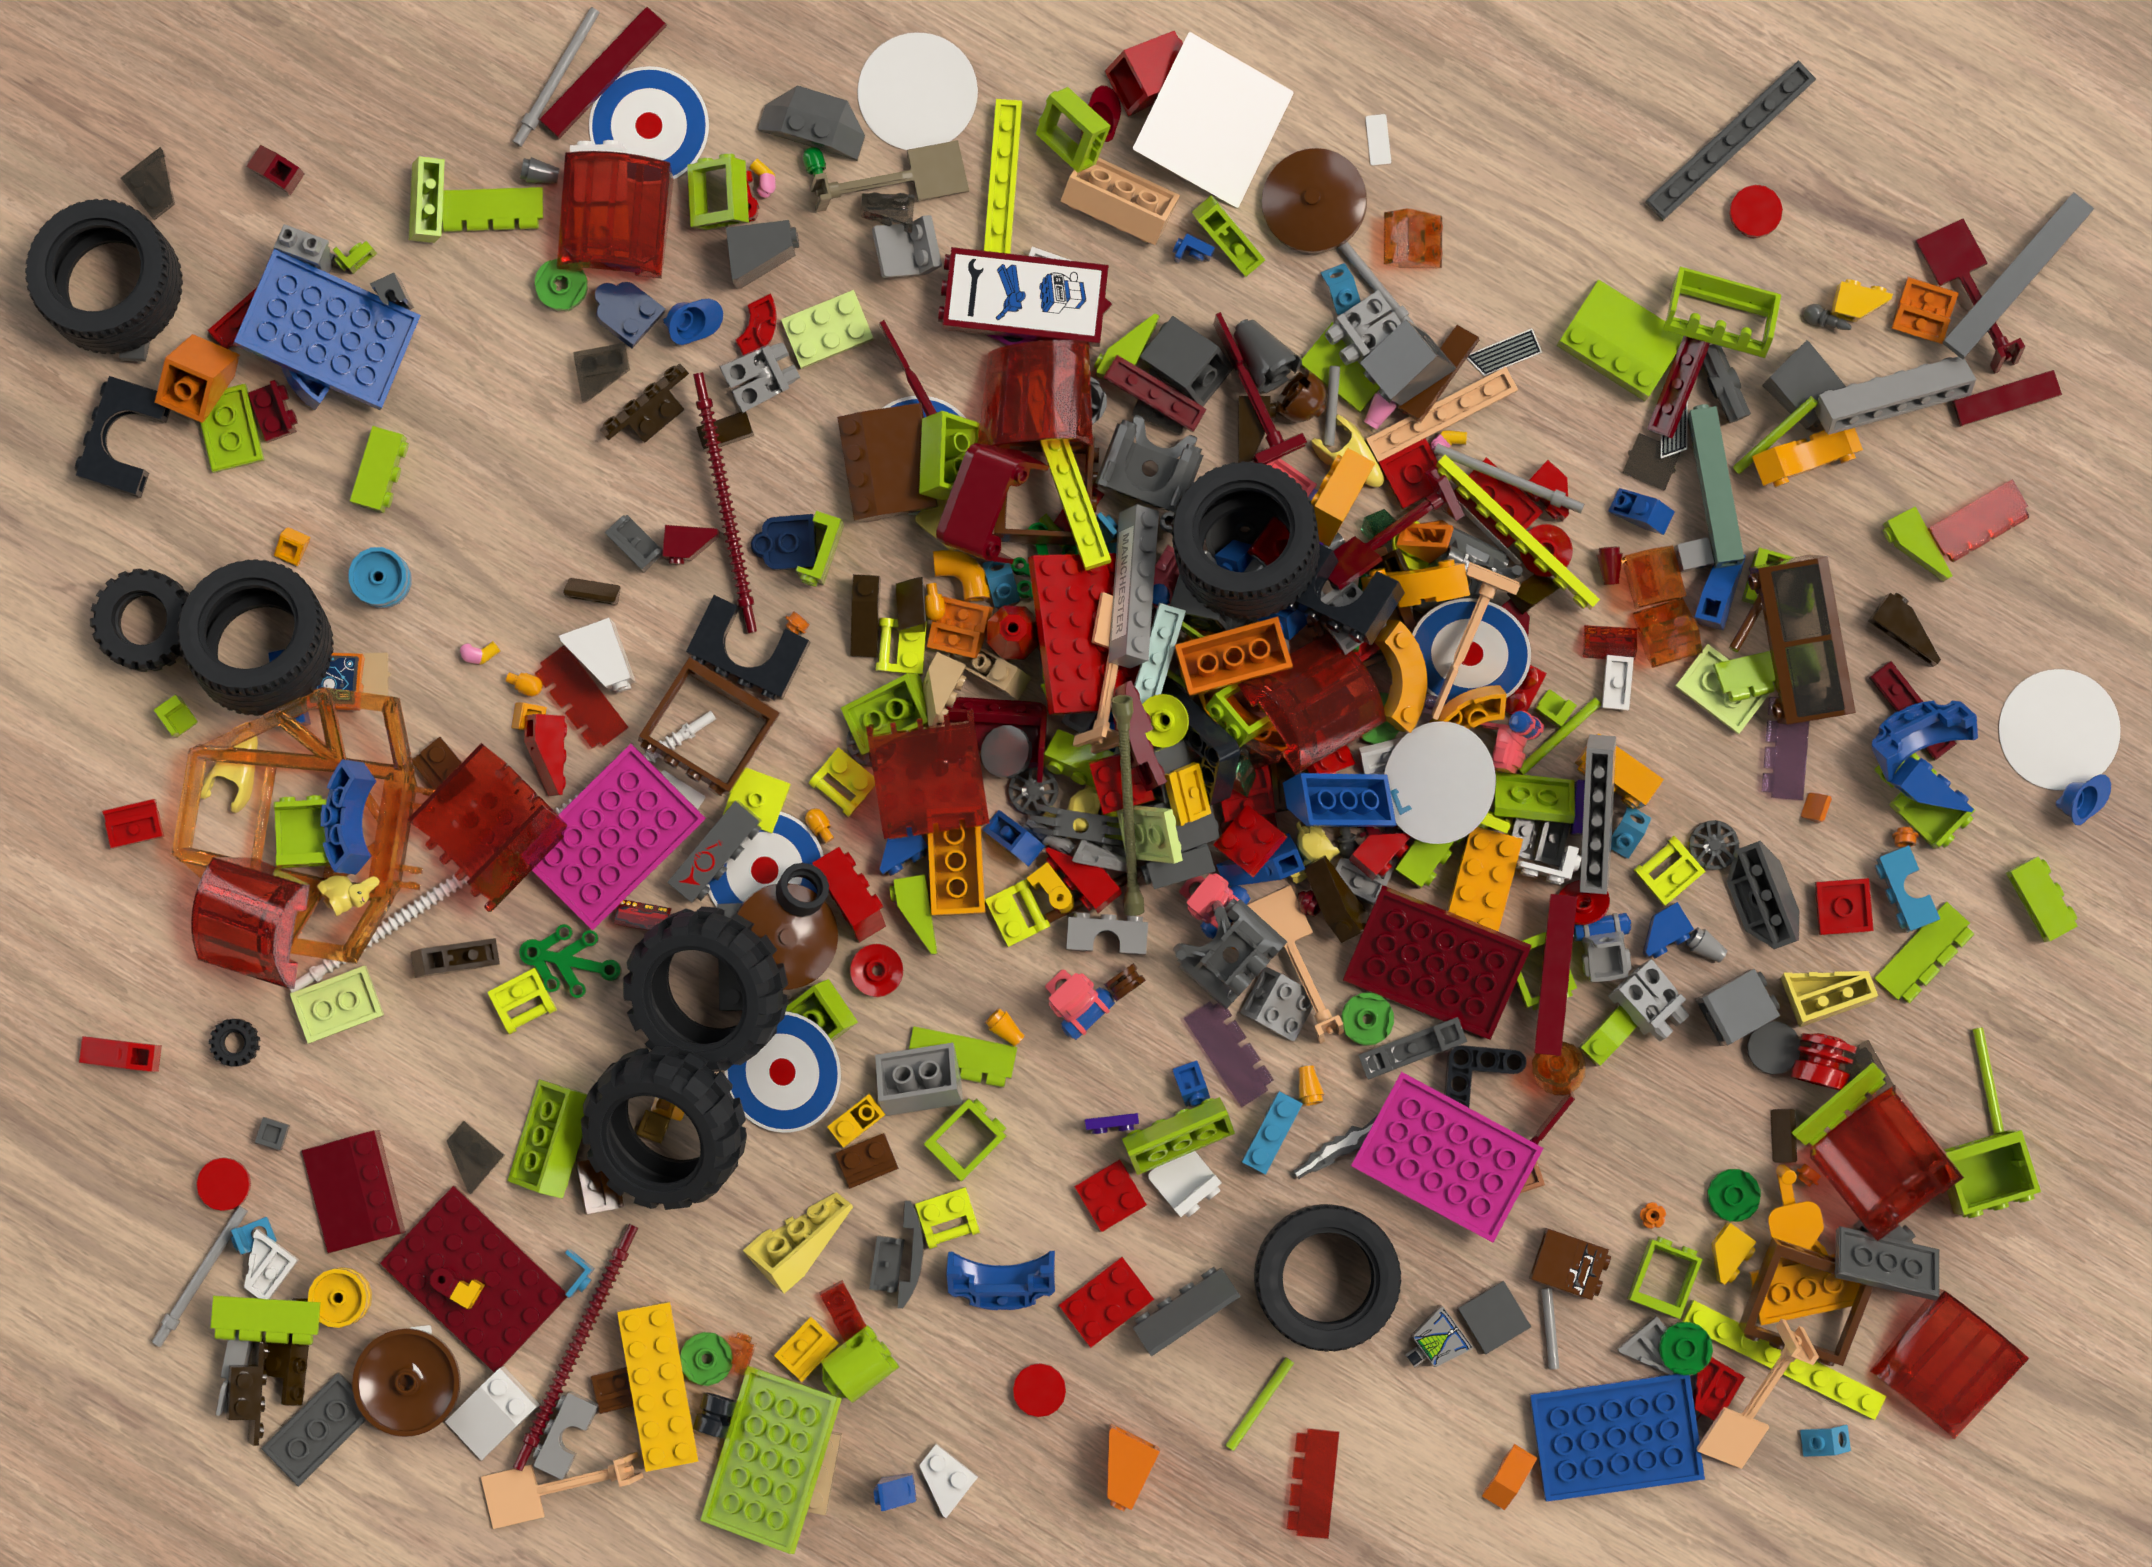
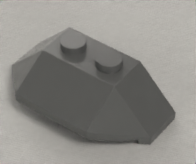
(814, 121)
(1763, 896)

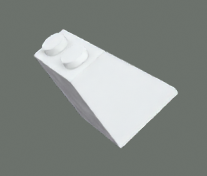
(602, 653)

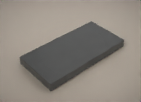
(1887, 1263)
(316, 1430)

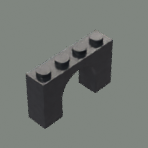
(96, 463)
(1360, 619)
(772, 676)

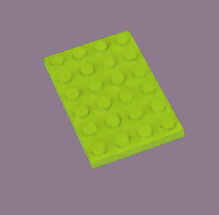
(771, 1459)

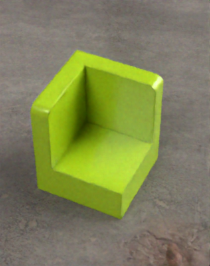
(1555, 708)
(176, 716)

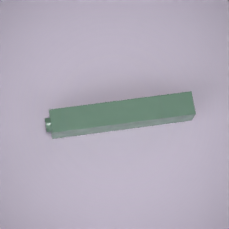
(1715, 486)

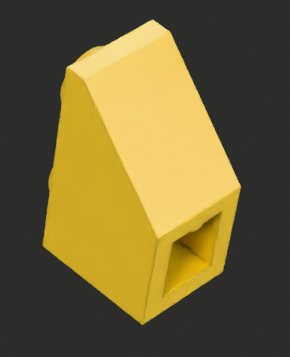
(1855, 301)
(856, 1120)
(1729, 1250)

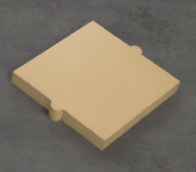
(376, 673)

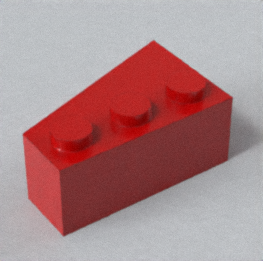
(851, 893)

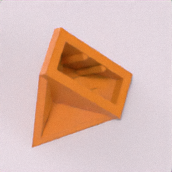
(1426, 539)

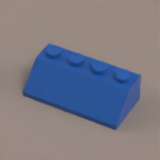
(1340, 799)

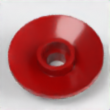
(1555, 540)
(1597, 903)
(863, 965)

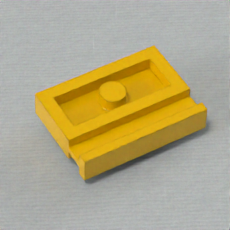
(1187, 794)
(806, 1349)

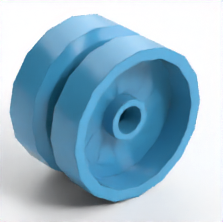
(384, 562)

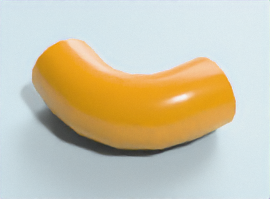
(966, 570)

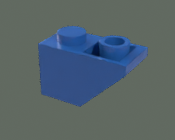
(1642, 511)
(900, 851)
(1666, 928)

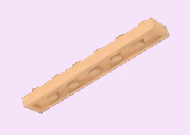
(1443, 414)

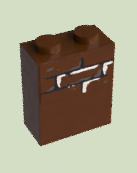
(1570, 1264)

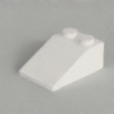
(492, 1412)

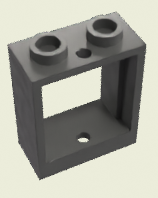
(1194, 864)

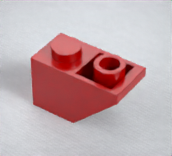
(1551, 478)
(1377, 851)

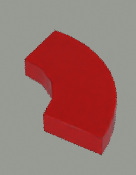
(761, 325)

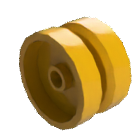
(355, 1292)

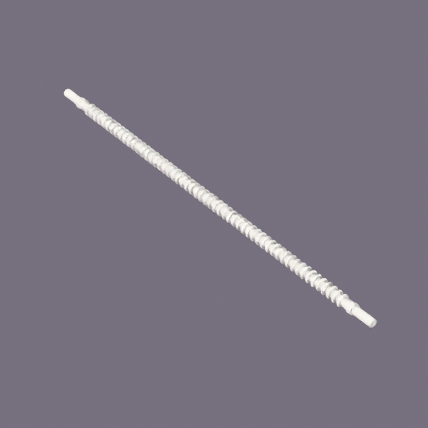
(317, 972)

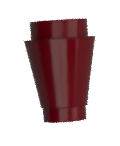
(1610, 564)

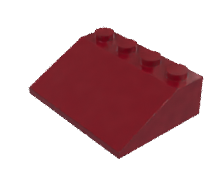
(353, 1191)

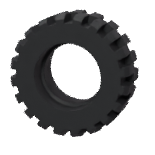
(110, 610)

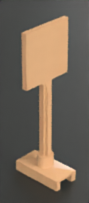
(1490, 583)
(1102, 736)
(1283, 914)
(1736, 1434)
(515, 1495)

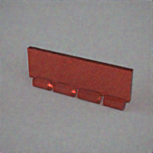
(1979, 520)
(580, 691)
(1318, 1476)

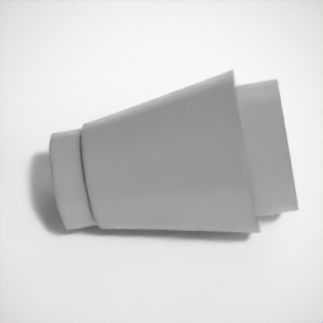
(1706, 945)

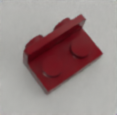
(272, 411)

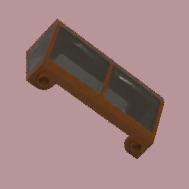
(1804, 639)

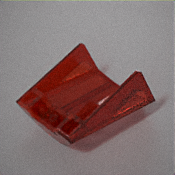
(614, 212)
(1037, 393)
(1318, 703)
(248, 918)
(1884, 1162)
(1948, 1363)

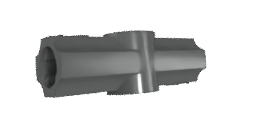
(1725, 384)

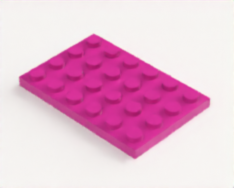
(616, 836)
(1447, 1157)

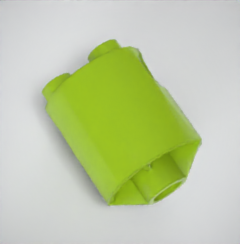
(857, 1365)

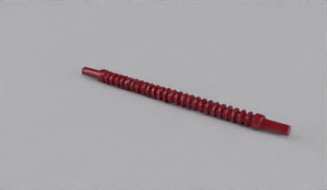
(705, 404)
(619, 1255)

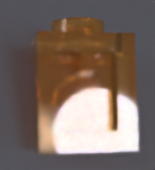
(742, 1357)

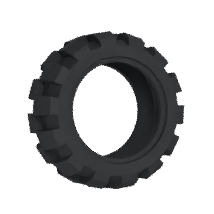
(746, 956)
(631, 1163)

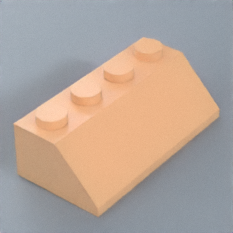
(1121, 200)

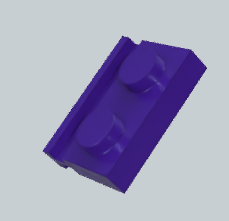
(1577, 826)
(1100, 1124)

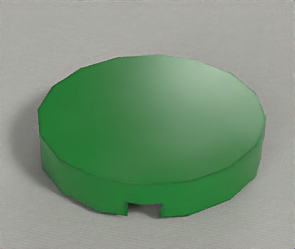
(1734, 1195)
(1685, 1348)

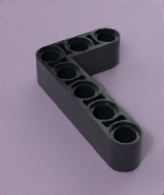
(1212, 743)
(1473, 1064)

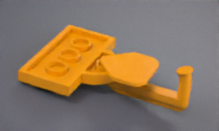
(1798, 1288)

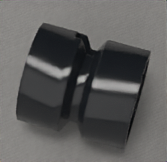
(714, 1415)

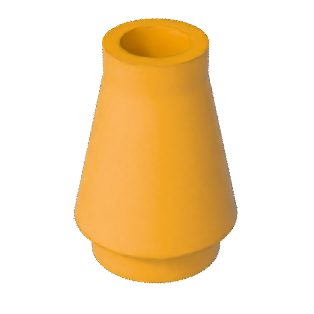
(1004, 1026)
(1309, 1086)

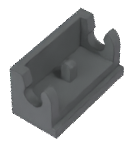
(390, 289)
(634, 542)
(886, 1263)

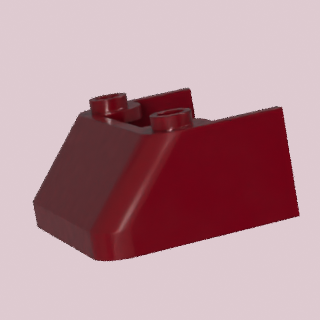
(979, 497)
(993, 713)

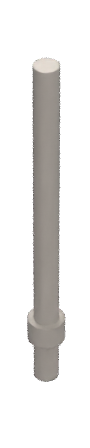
(531, 120)
(1373, 281)
(1556, 497)
(172, 1320)

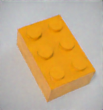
(1339, 493)
(1631, 778)

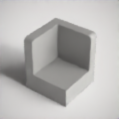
(1694, 555)

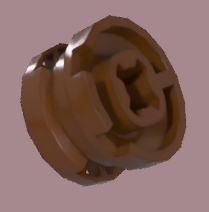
(1126, 985)

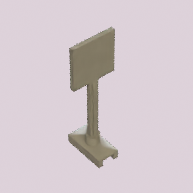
(934, 171)

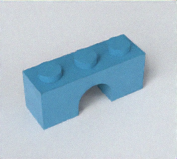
(1912, 911)
(1272, 1132)

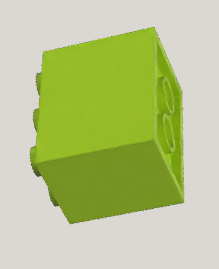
(1994, 1173)

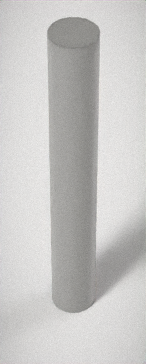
(1331, 410)
(1550, 1328)

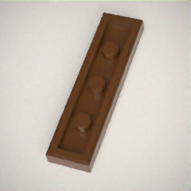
(1457, 349)

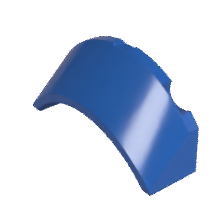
(1919, 728)
(1001, 1286)

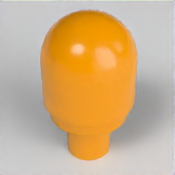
(934, 603)
(525, 683)
(819, 824)

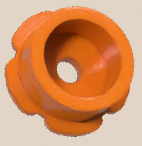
(797, 623)
(1905, 837)
(1808, 1175)
(1645, 1215)

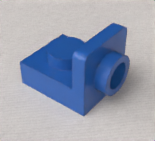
(1198, 249)
(1191, 1083)

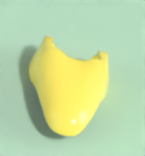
(1356, 443)
(238, 773)

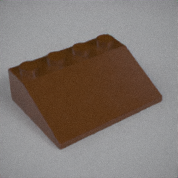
(884, 461)

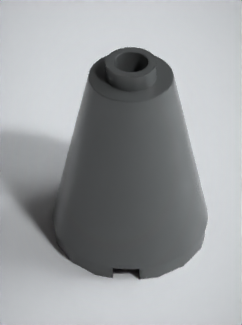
(1265, 356)

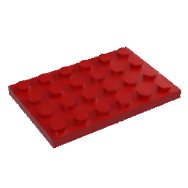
(1065, 617)

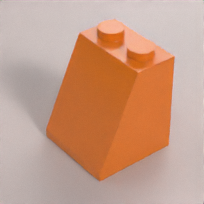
(196, 377)
(1128, 1466)

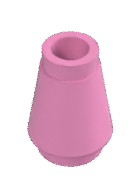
(1379, 411)

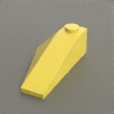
(792, 1249)

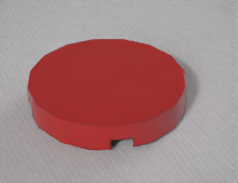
(1756, 211)
(223, 1184)
(1039, 1390)

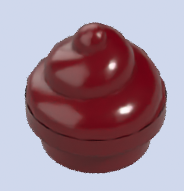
(1308, 903)

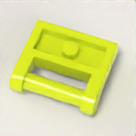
(910, 649)
(850, 775)
(1673, 879)
(1009, 916)
(518, 992)
(943, 1209)

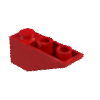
(545, 743)
(1091, 881)
(120, 1054)

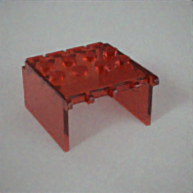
(928, 777)
(489, 825)

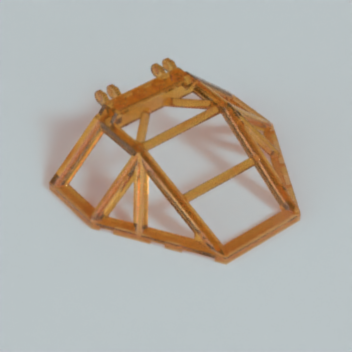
(396, 804)

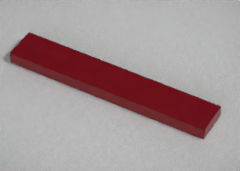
(603, 72)
(1555, 974)

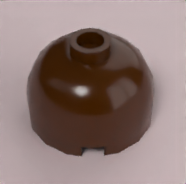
(1303, 398)

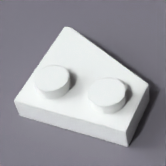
(268, 1266)
(946, 1478)

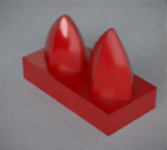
(1525, 694)

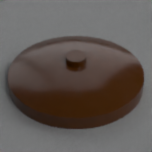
(1314, 200)
(802, 943)
(394, 1393)

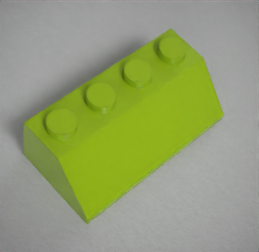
(1178, 1135)
(549, 1140)

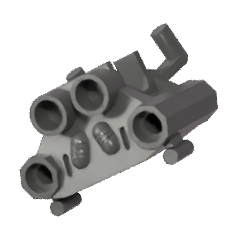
(1124, 463)
(1468, 549)
(1249, 935)

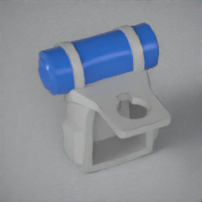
(1605, 947)

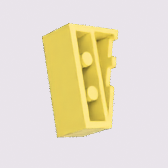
(1824, 995)

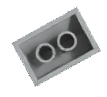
(918, 1079)

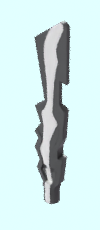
(1339, 1146)

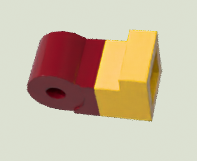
(447, 1283)

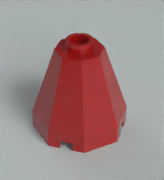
(1017, 644)

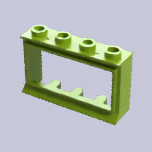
(1728, 294)

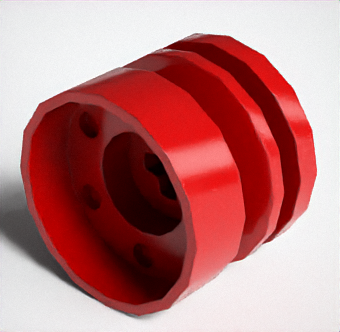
(1823, 1061)

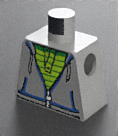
(1438, 1340)

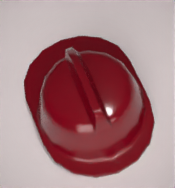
(1107, 105)

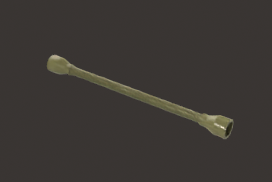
(1122, 711)

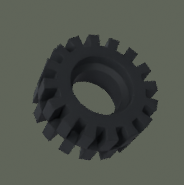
(218, 1042)

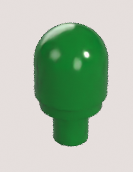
(814, 161)

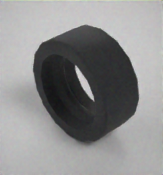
(810, 873)

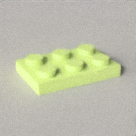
(827, 329)
(1703, 687)
(1154, 834)
(336, 1004)

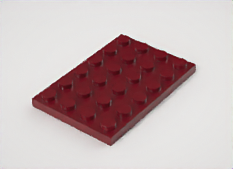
(1436, 962)
(516, 1289)

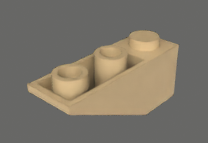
(995, 672)
(939, 687)

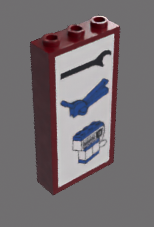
(1023, 296)

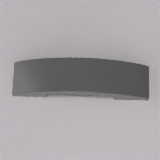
(1412, 1048)
(912, 1220)

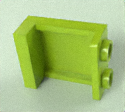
(833, 528)
(1931, 822)
(300, 833)

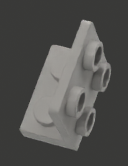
(907, 253)
(1278, 1004)

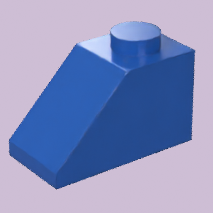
(1014, 838)

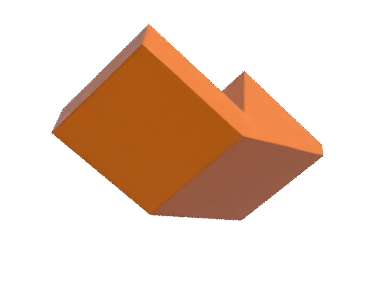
(1509, 1477)

